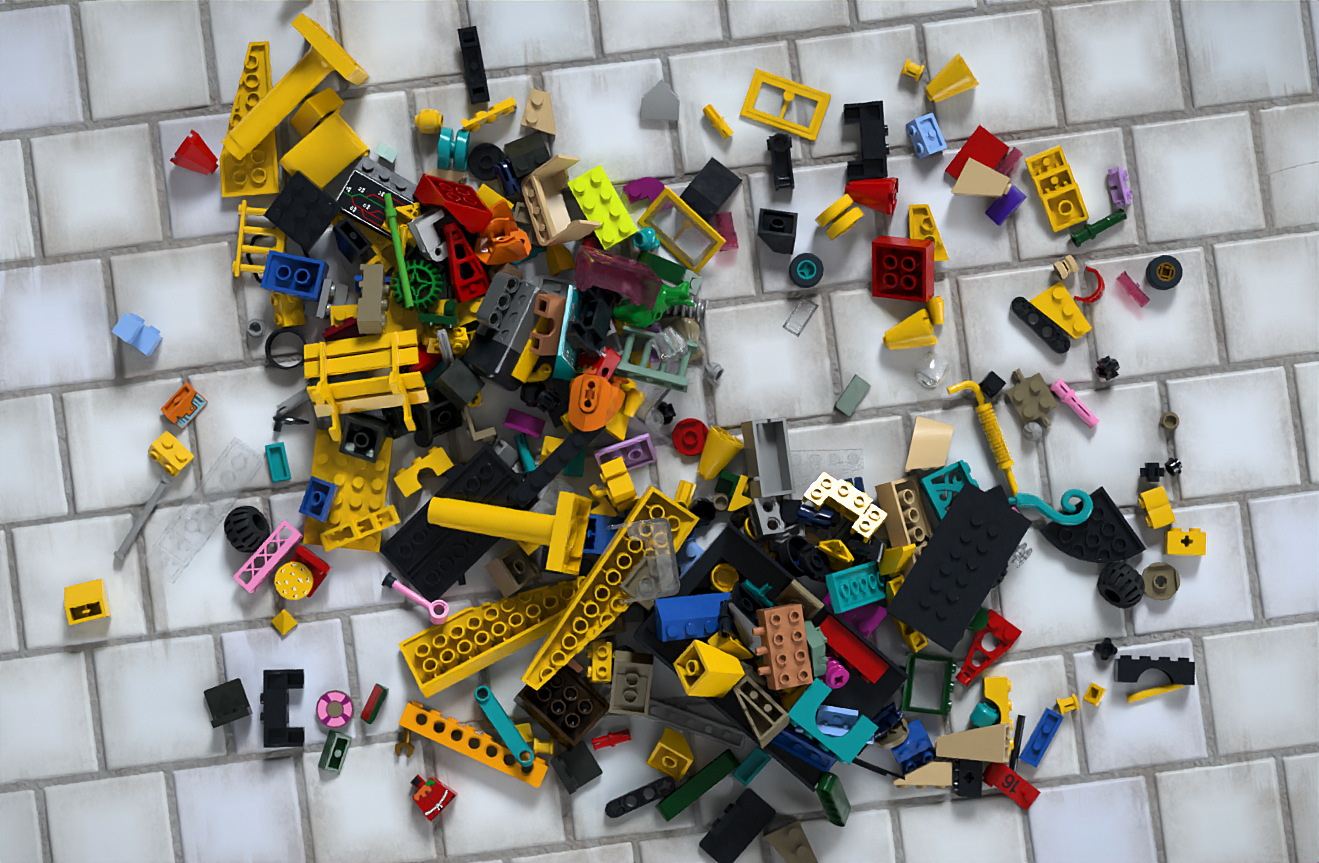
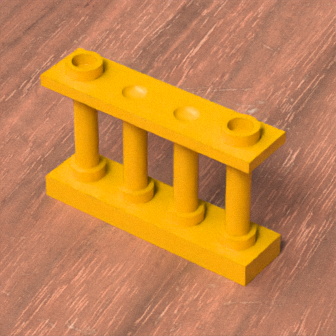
(238, 266)

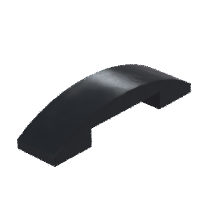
(474, 65)

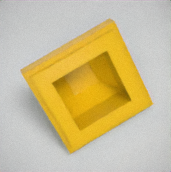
(1094, 694)

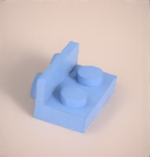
(926, 135)
(687, 555)

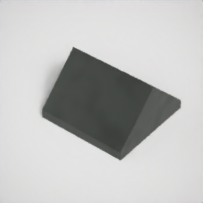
(458, 384)

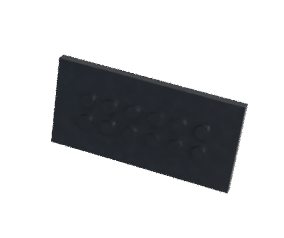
(439, 556)
(958, 566)

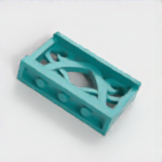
(933, 491)

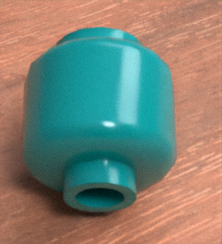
(983, 715)

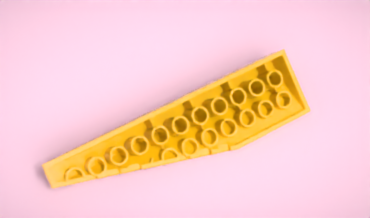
(598, 597)
(484, 635)

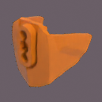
(502, 238)
(604, 399)

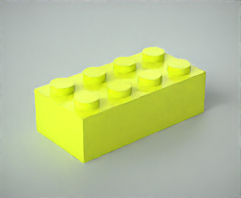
(602, 204)

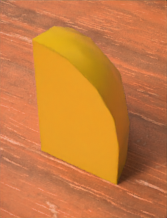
(559, 259)

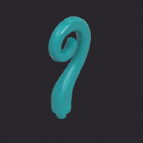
(1026, 500)

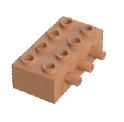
(783, 646)

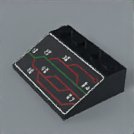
(364, 192)

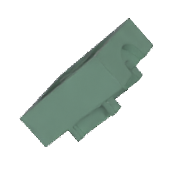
(816, 648)

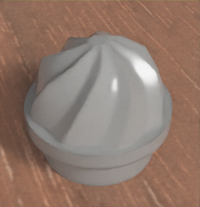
(713, 371)
(1032, 431)

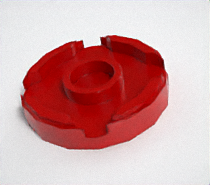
(689, 436)

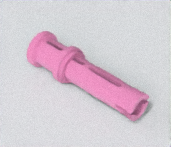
(1068, 396)

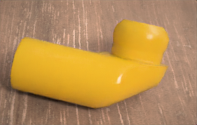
(541, 374)

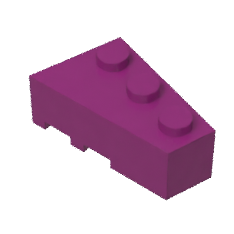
(862, 618)

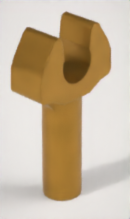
(405, 743)

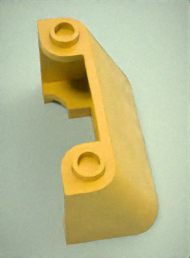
(325, 151)

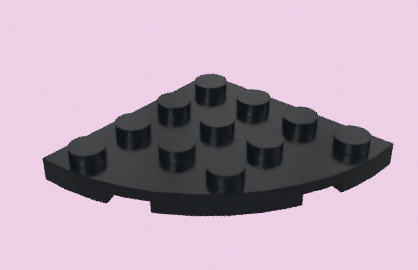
(1100, 538)

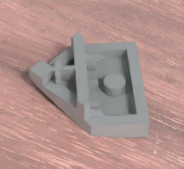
(660, 103)

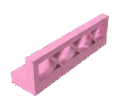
(273, 562)

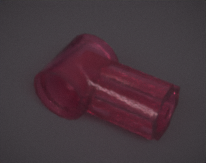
(726, 229)

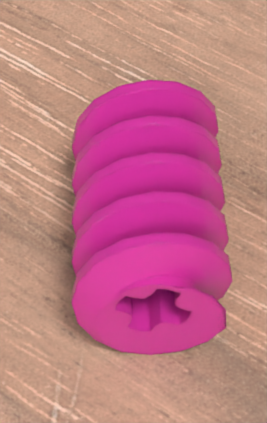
(836, 673)

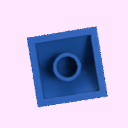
(319, 499)

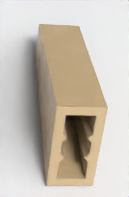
(980, 744)

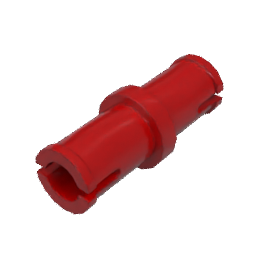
(611, 739)

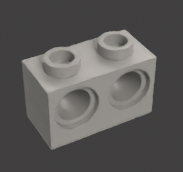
(761, 518)

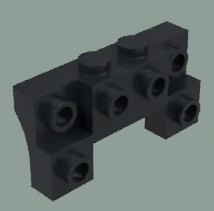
(873, 144)
(593, 325)
(561, 387)
(276, 708)

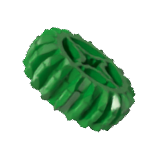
(424, 285)

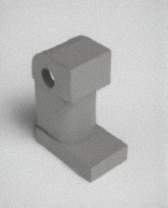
(426, 237)

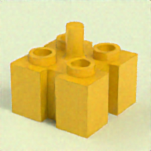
(617, 485)

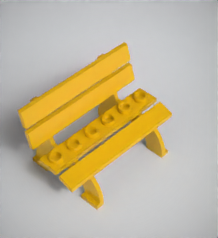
(394, 382)

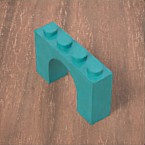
(844, 746)

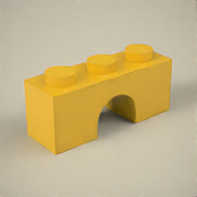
(408, 479)

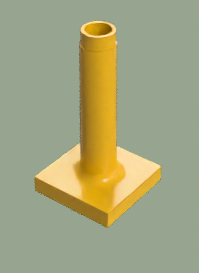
(321, 59)
(562, 532)

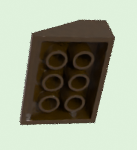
(564, 706)

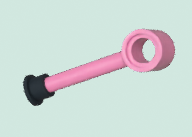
(391, 581)

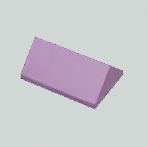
(634, 452)

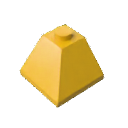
(671, 755)

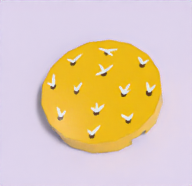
(294, 580)

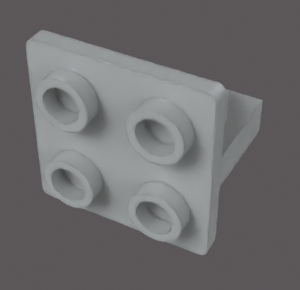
(332, 295)

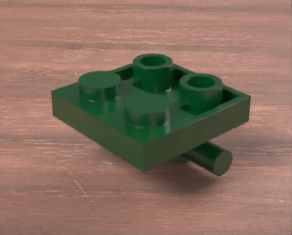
(447, 318)

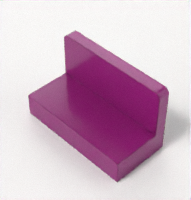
(524, 423)

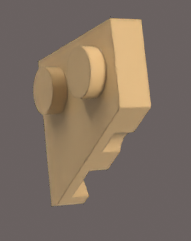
(539, 112)

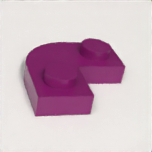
(642, 189)

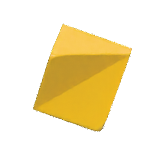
(526, 731)

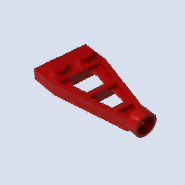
(473, 286)
(999, 627)

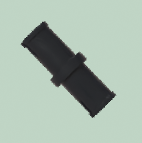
(725, 620)

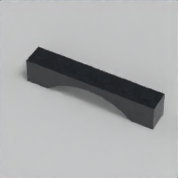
(553, 466)

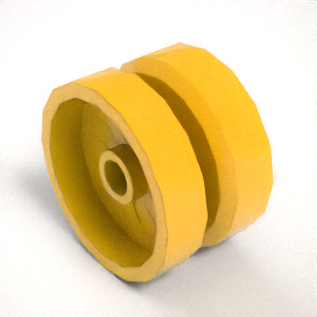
(840, 218)

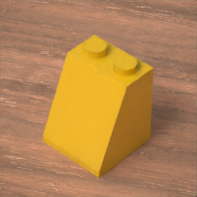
(707, 670)

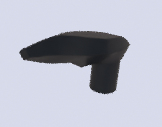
(280, 420)

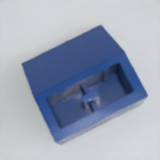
(597, 534)
(915, 749)

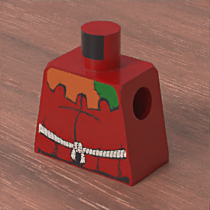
(599, 366)
(432, 796)

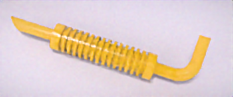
(992, 430)

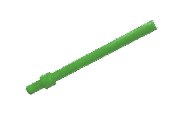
(391, 213)

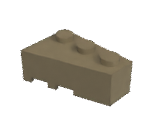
(373, 299)
(761, 711)
(791, 843)

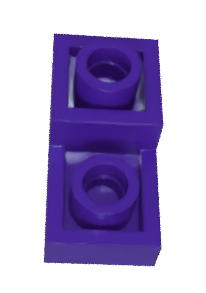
(1005, 205)

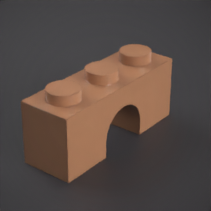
(550, 307)

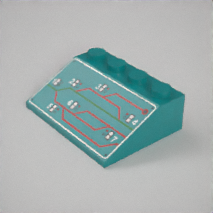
(567, 355)

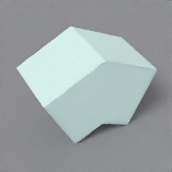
(386, 152)

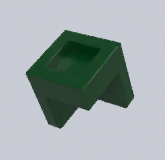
(727, 483)

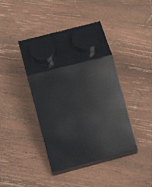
(710, 189)
(743, 610)

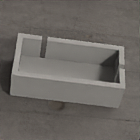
(768, 457)

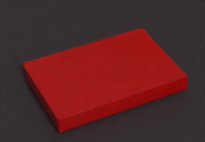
(981, 147)

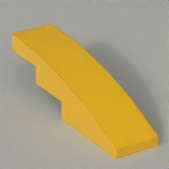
(359, 528)

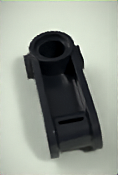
(781, 161)

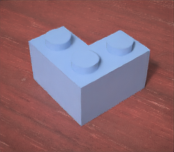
(133, 331)

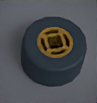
(1157, 275)

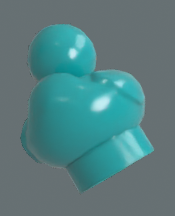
(646, 239)

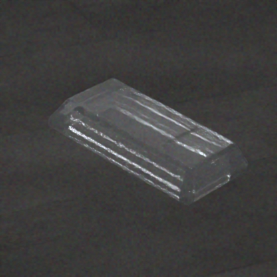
(800, 316)

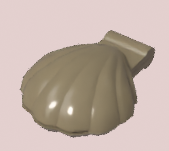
(689, 330)

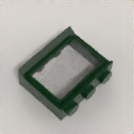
(929, 684)

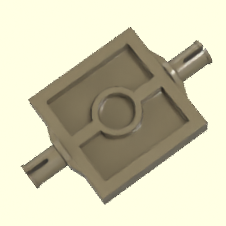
(1032, 398)

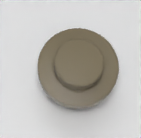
(1169, 421)
(721, 502)

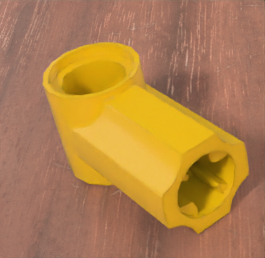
(684, 493)

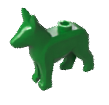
(642, 317)

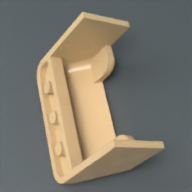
(547, 206)

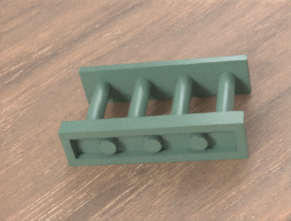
(642, 373)

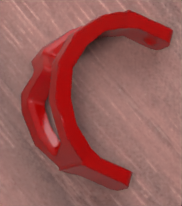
(1098, 293)

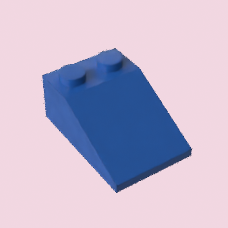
(294, 275)

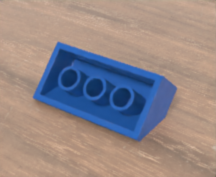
(689, 616)

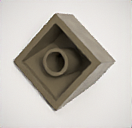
(512, 570)

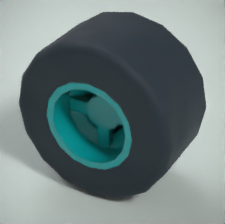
(805, 264)

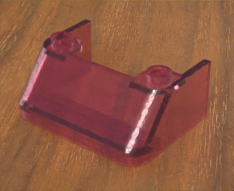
(617, 274)

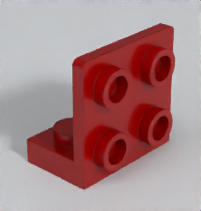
(318, 567)

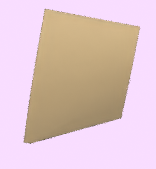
(928, 444)

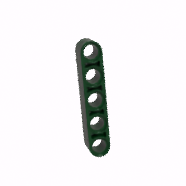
(697, 785)
(833, 798)

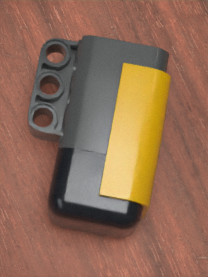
(502, 342)

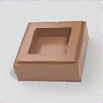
(573, 663)

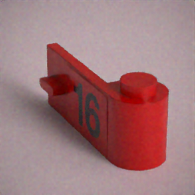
(1010, 784)

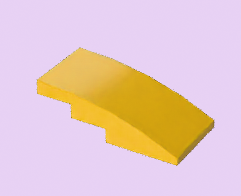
(1056, 188)

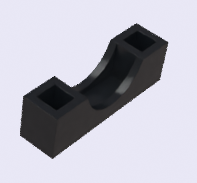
(1129, 670)

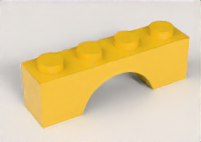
(997, 689)

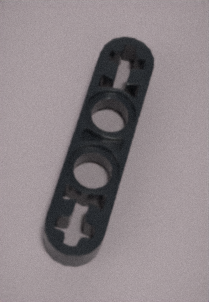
(1042, 322)
(641, 799)

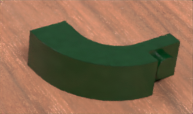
(671, 271)

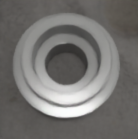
(251, 324)

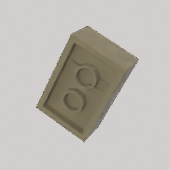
(631, 683)

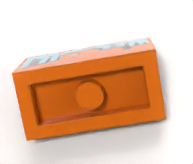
(184, 405)

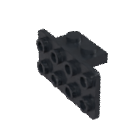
(737, 827)

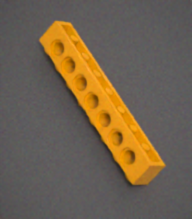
(409, 721)

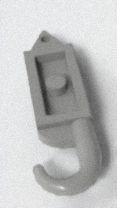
(552, 285)

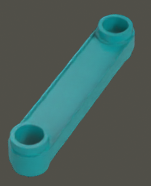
(504, 726)

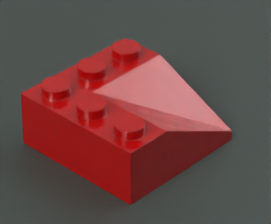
(458, 199)
(903, 268)

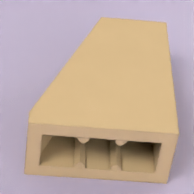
(980, 181)

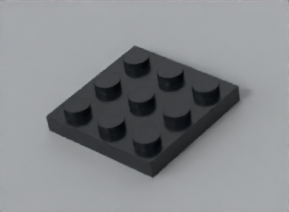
(303, 211)

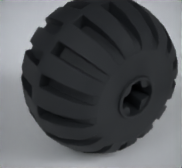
(246, 528)
(1121, 585)

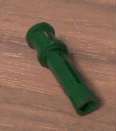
(1090, 231)

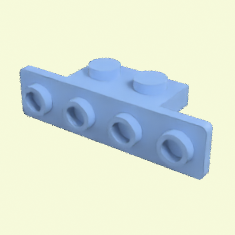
(834, 721)

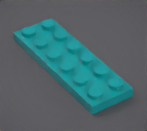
(856, 586)

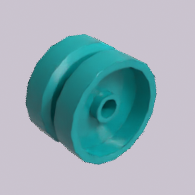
(453, 149)

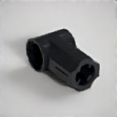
(871, 550)

